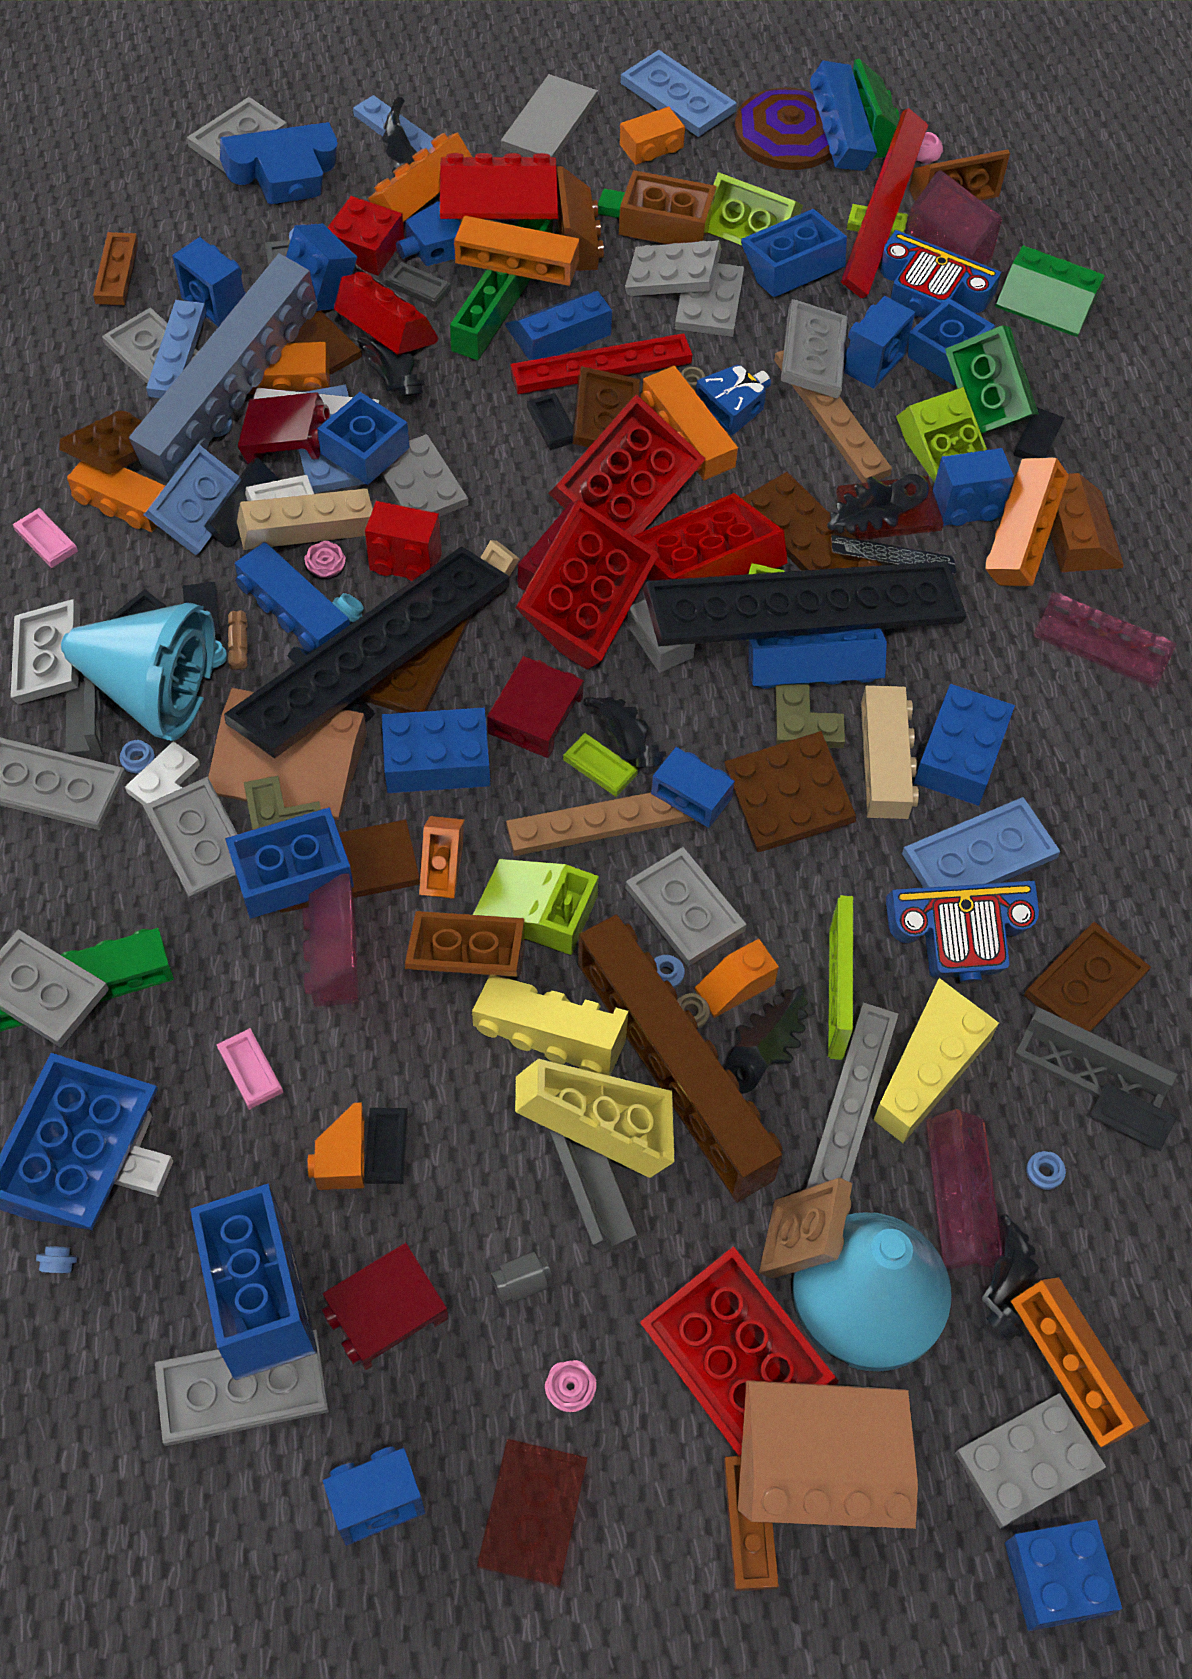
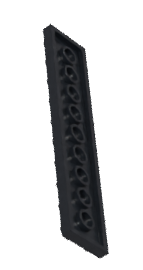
(802, 602)
(365, 652)

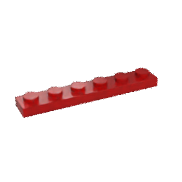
(616, 359)

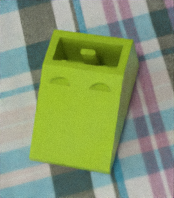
(941, 429)
(547, 895)

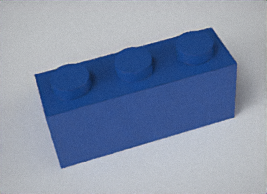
(795, 252)
(562, 326)

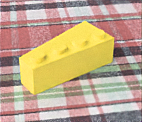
(551, 1024)
(939, 1051)
(600, 1112)

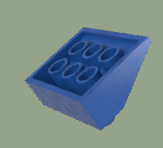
(71, 1142)

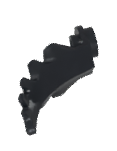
(398, 143)
(393, 368)
(878, 503)
(628, 731)
(768, 1038)
(1010, 1280)

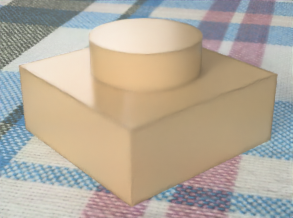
(500, 557)

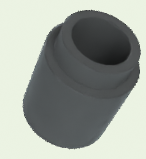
(521, 1277)

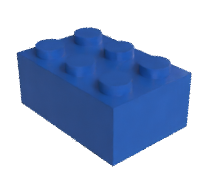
(964, 744)
(435, 750)
(287, 861)

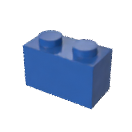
(692, 786)

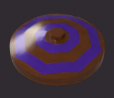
(782, 129)

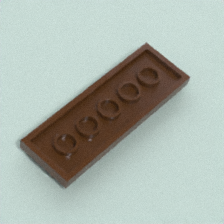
(803, 524)

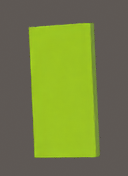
(840, 978)

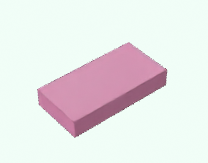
(45, 537)
(249, 1068)

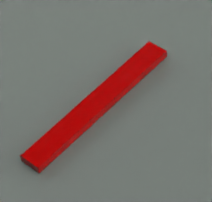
(884, 203)

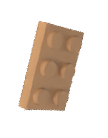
(806, 1228)

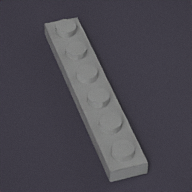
(854, 1095)

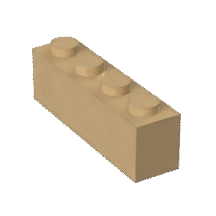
(304, 518)
(887, 752)

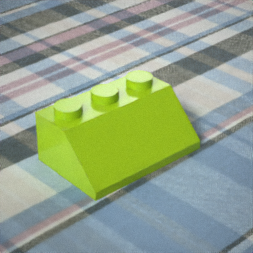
(746, 209)

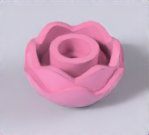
(930, 149)
(325, 551)
(573, 1373)

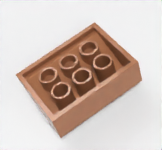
(308, 772)
(828, 1455)

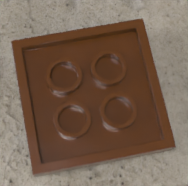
(790, 791)

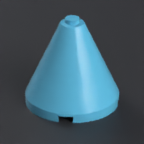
(149, 663)
(879, 1299)

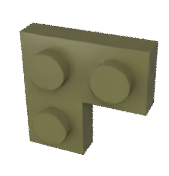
(796, 721)
(267, 803)

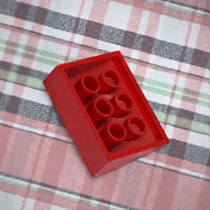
(498, 186)
(630, 468)
(715, 541)
(586, 585)
(728, 1332)

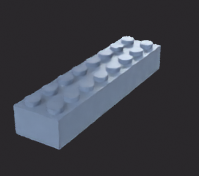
(226, 368)

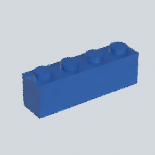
(843, 116)
(289, 597)
(818, 658)

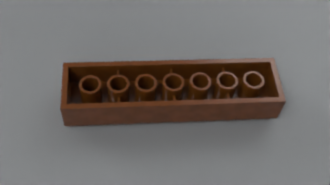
(680, 1059)

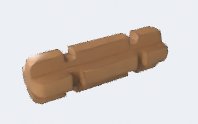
(237, 640)

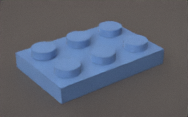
(192, 498)

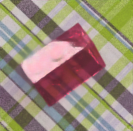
(954, 220)
(331, 944)

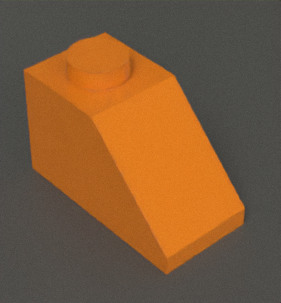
(441, 856)
(738, 978)
(340, 1152)

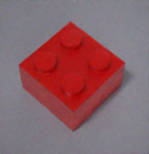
(368, 232)
(402, 540)

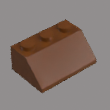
(978, 174)
(666, 209)
(577, 218)
(1083, 529)
(466, 944)

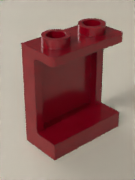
(282, 425)
(534, 706)
(383, 1305)

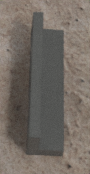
(84, 719)
(1095, 1052)
(597, 1195)

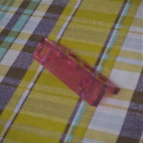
(1103, 643)
(959, 1189)

